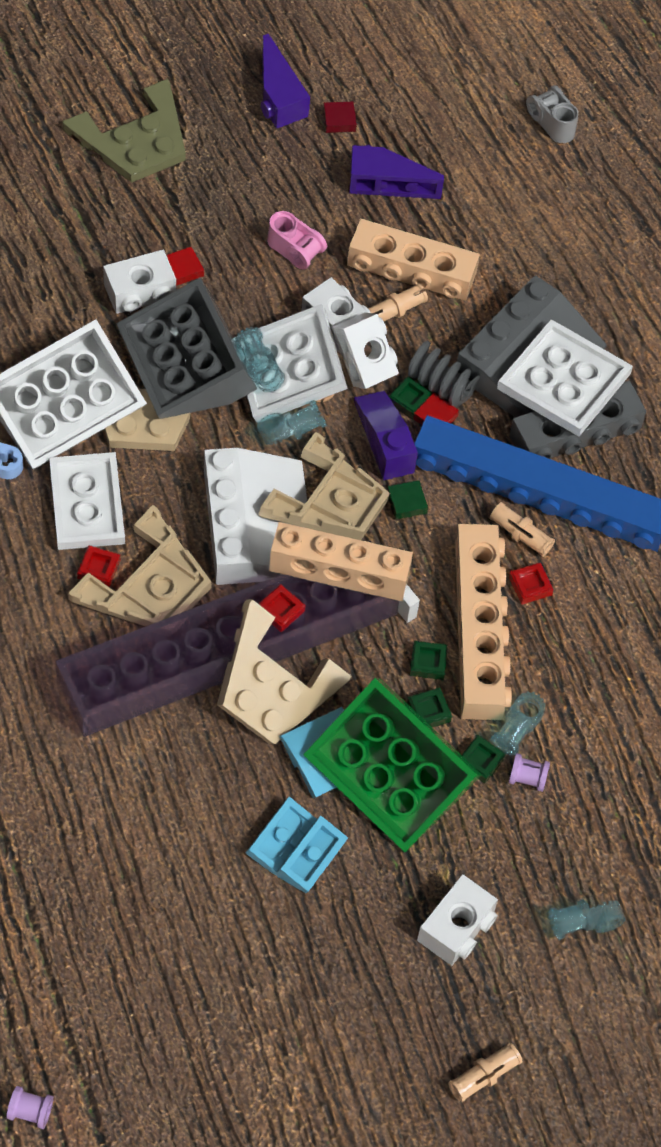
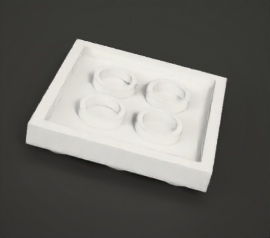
(307, 358)
(564, 377)

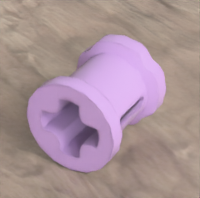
(529, 772)
(30, 1107)

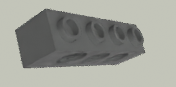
(627, 418)

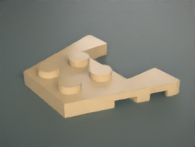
(146, 430)
(342, 502)
(159, 589)
(262, 691)

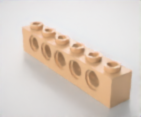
(478, 699)

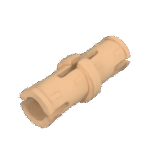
(399, 303)
(504, 516)
(485, 1072)

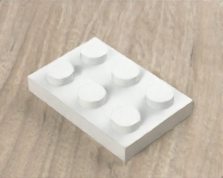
(87, 501)

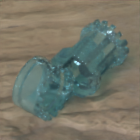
(259, 366)
(279, 426)
(518, 723)
(580, 916)

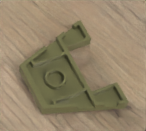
(140, 145)

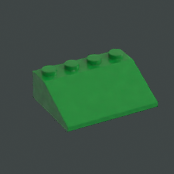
(392, 764)

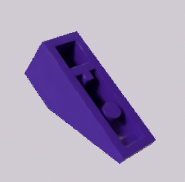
(283, 93)
(390, 174)
(387, 435)

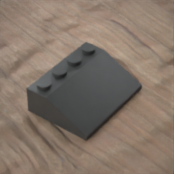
(512, 332)
(186, 353)

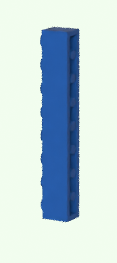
(539, 483)

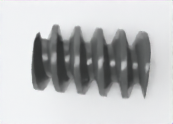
(440, 376)

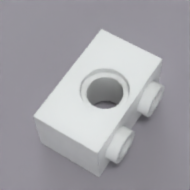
(139, 281)
(335, 300)
(351, 340)
(463, 901)

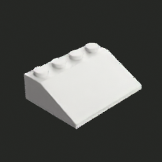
(66, 394)
(235, 490)

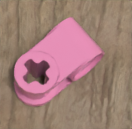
(298, 240)

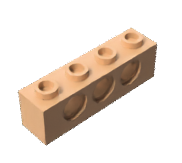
(413, 259)
(340, 561)

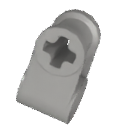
(554, 114)

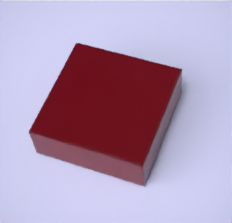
(339, 117)

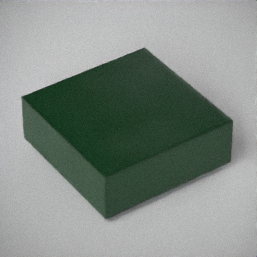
(409, 396)
(407, 499)
(428, 660)
(431, 707)
(484, 757)

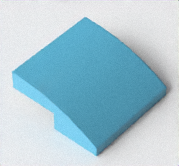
(299, 741)
(296, 845)

